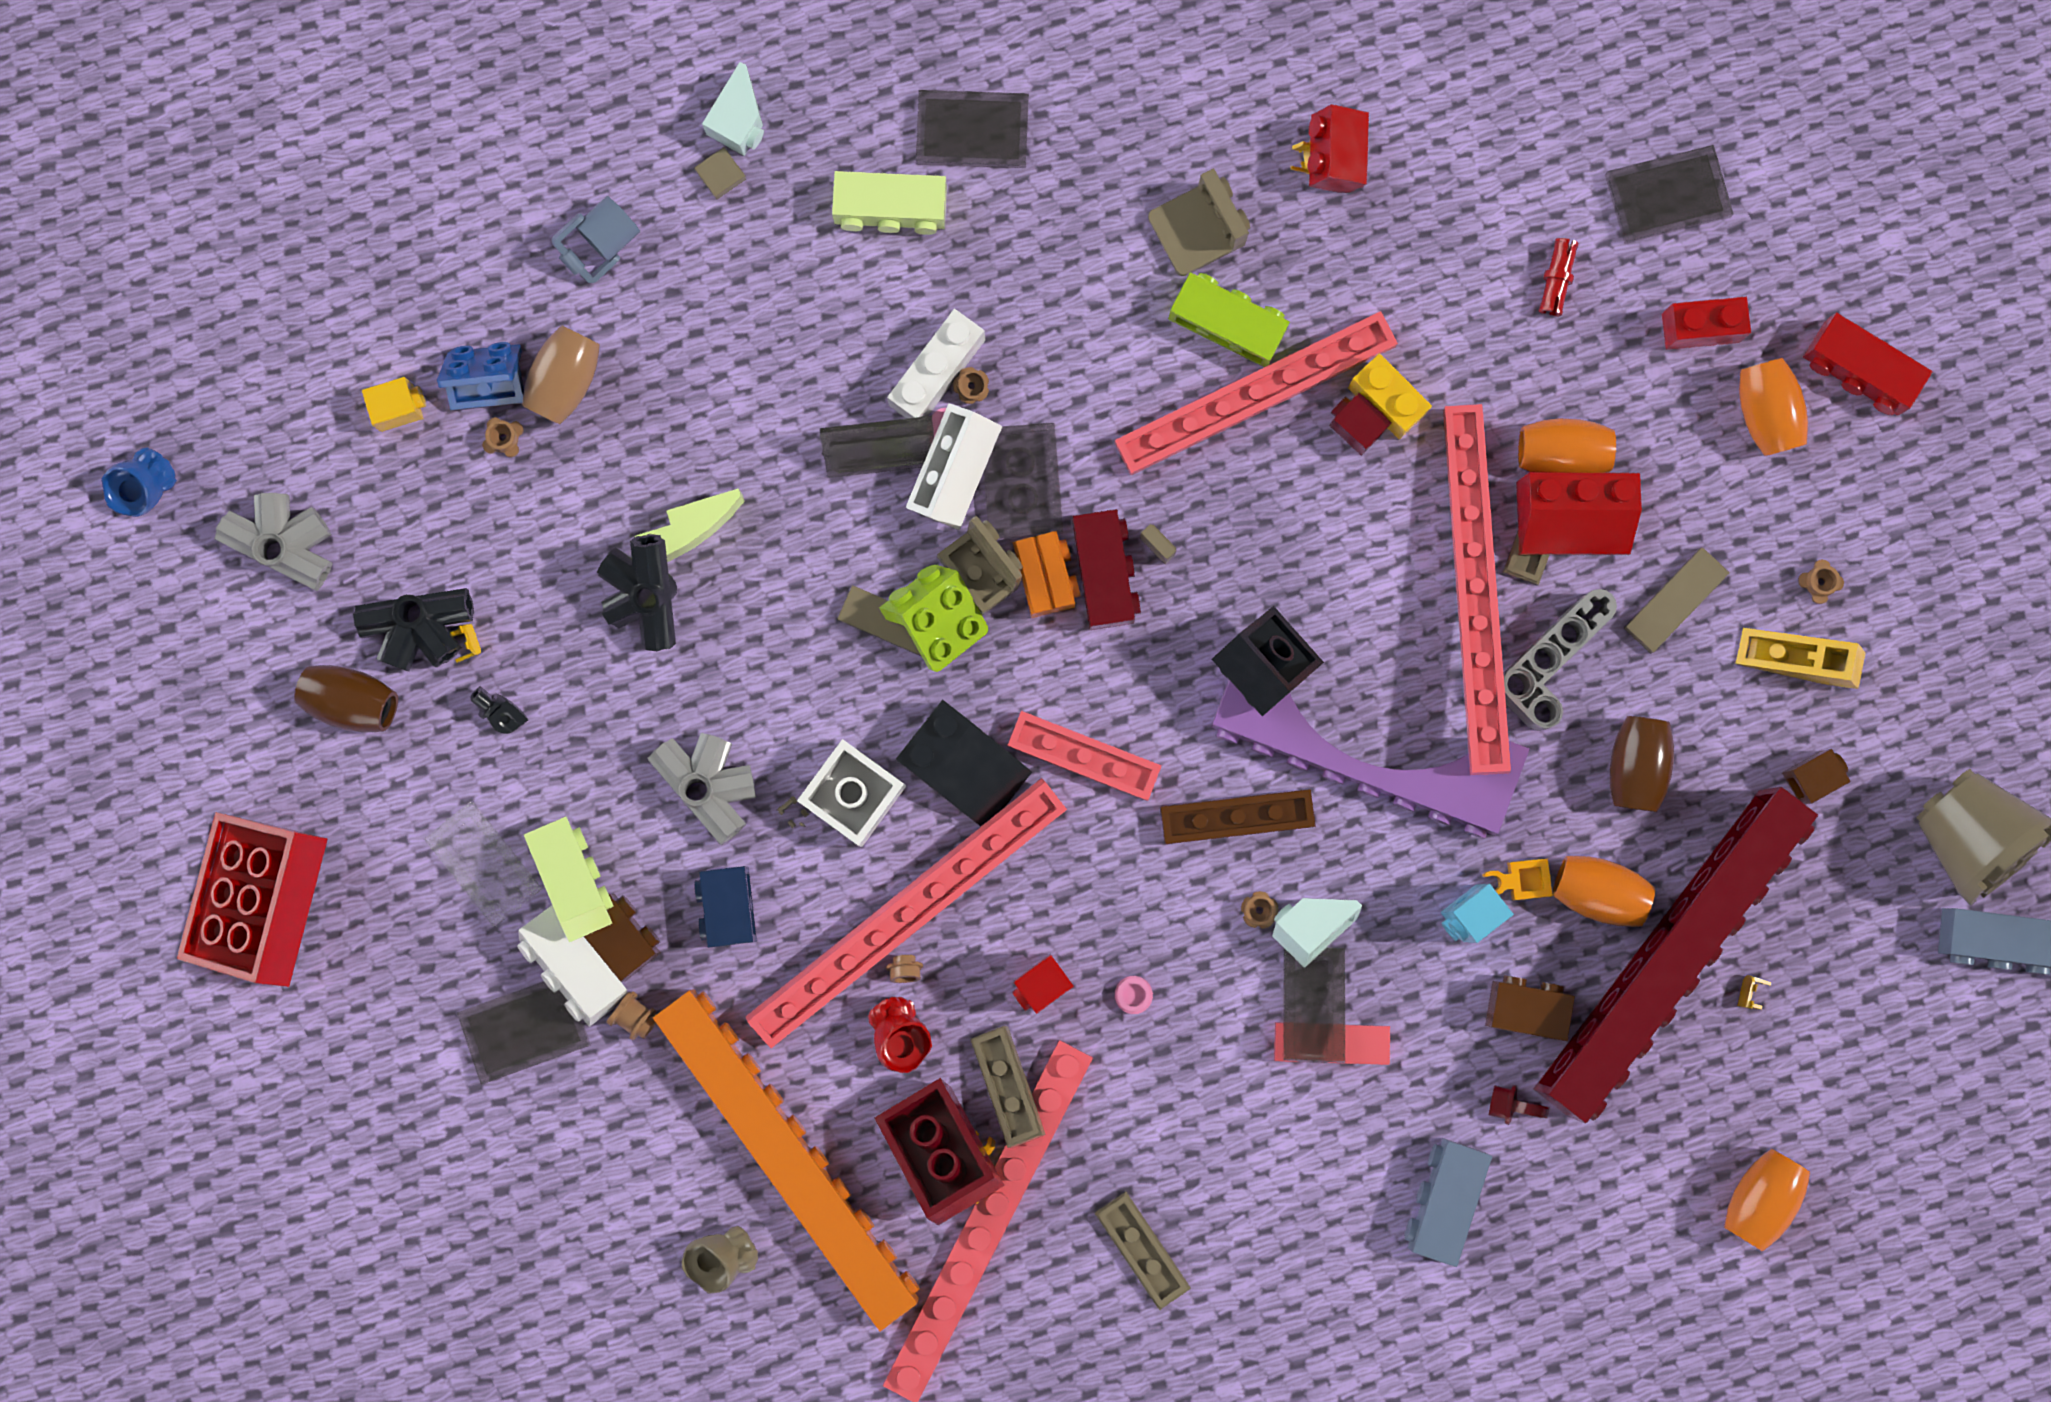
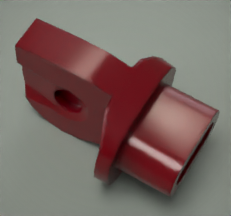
(1505, 1103)

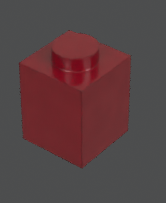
(1358, 422)

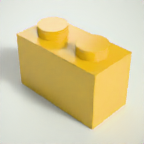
(1390, 395)

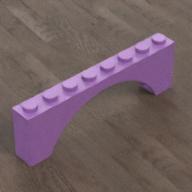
(1443, 790)

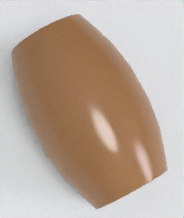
(560, 374)

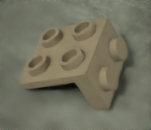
(1200, 225)
(983, 564)

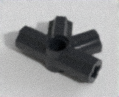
(644, 591)
(426, 632)

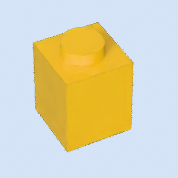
(394, 404)

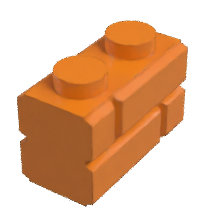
(1045, 574)

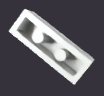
(937, 366)
(954, 466)
(571, 968)

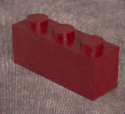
(1105, 569)

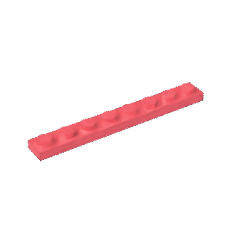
(1255, 393)

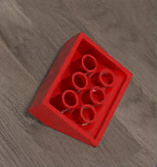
(252, 900)

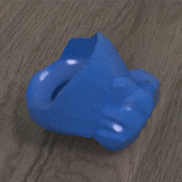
(138, 483)

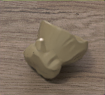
(718, 1259)

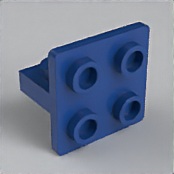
(482, 376)

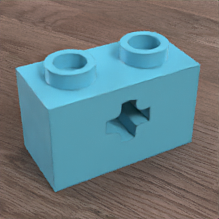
(1475, 914)

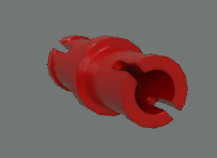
(1558, 276)

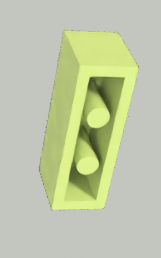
(889, 201)
(570, 878)

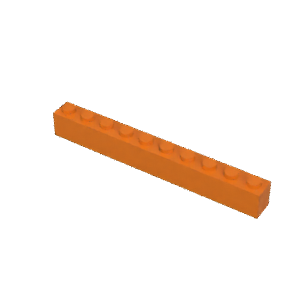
(787, 1159)

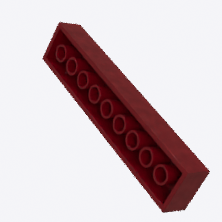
(1676, 954)

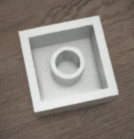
(851, 793)

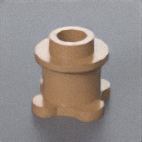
(633, 1017)

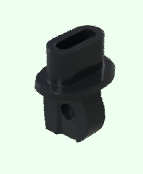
(500, 711)

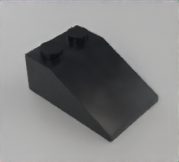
(963, 764)

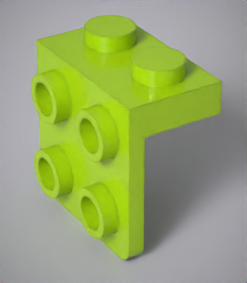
(937, 615)

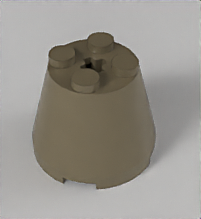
(1982, 834)

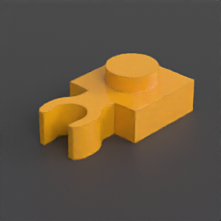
(1525, 879)

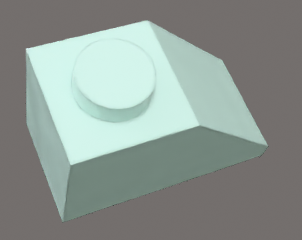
(735, 114)
(1313, 925)

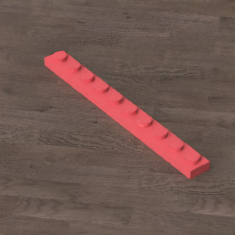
(1476, 590)
(905, 913)
(984, 1230)

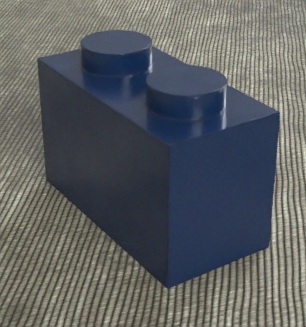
(726, 907)

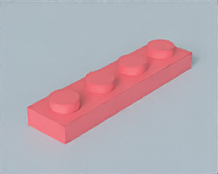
(1084, 756)

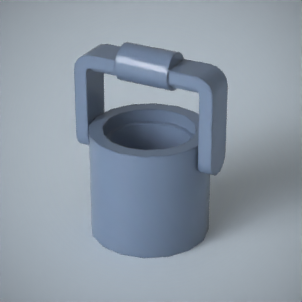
(605, 229)

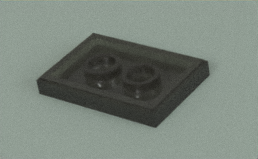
(972, 128)
(1669, 194)
(1024, 482)
(520, 1031)

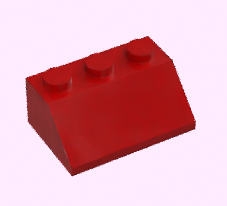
(1578, 513)

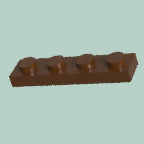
(1237, 817)

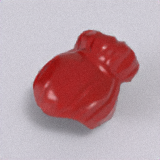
(899, 1036)

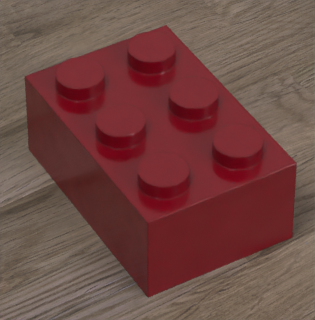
(939, 1152)

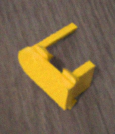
(1305, 147)
(472, 641)
(1747, 989)

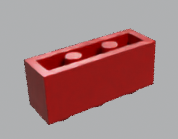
(1867, 365)

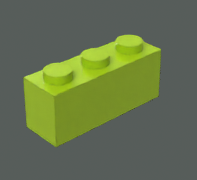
(1229, 319)

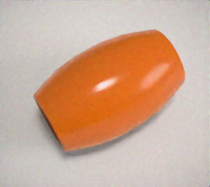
(1773, 406)
(1566, 446)
(1603, 891)
(1767, 1199)

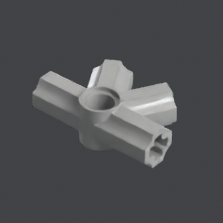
(274, 525)
(707, 768)

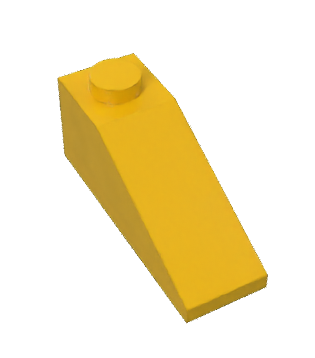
(1802, 657)

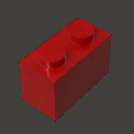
(1338, 149)
(1706, 323)
(1041, 985)

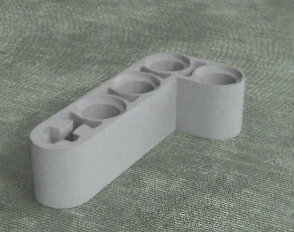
(1559, 653)

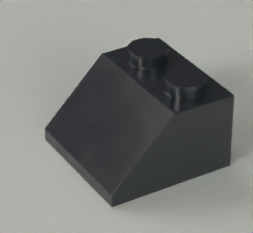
(1267, 660)

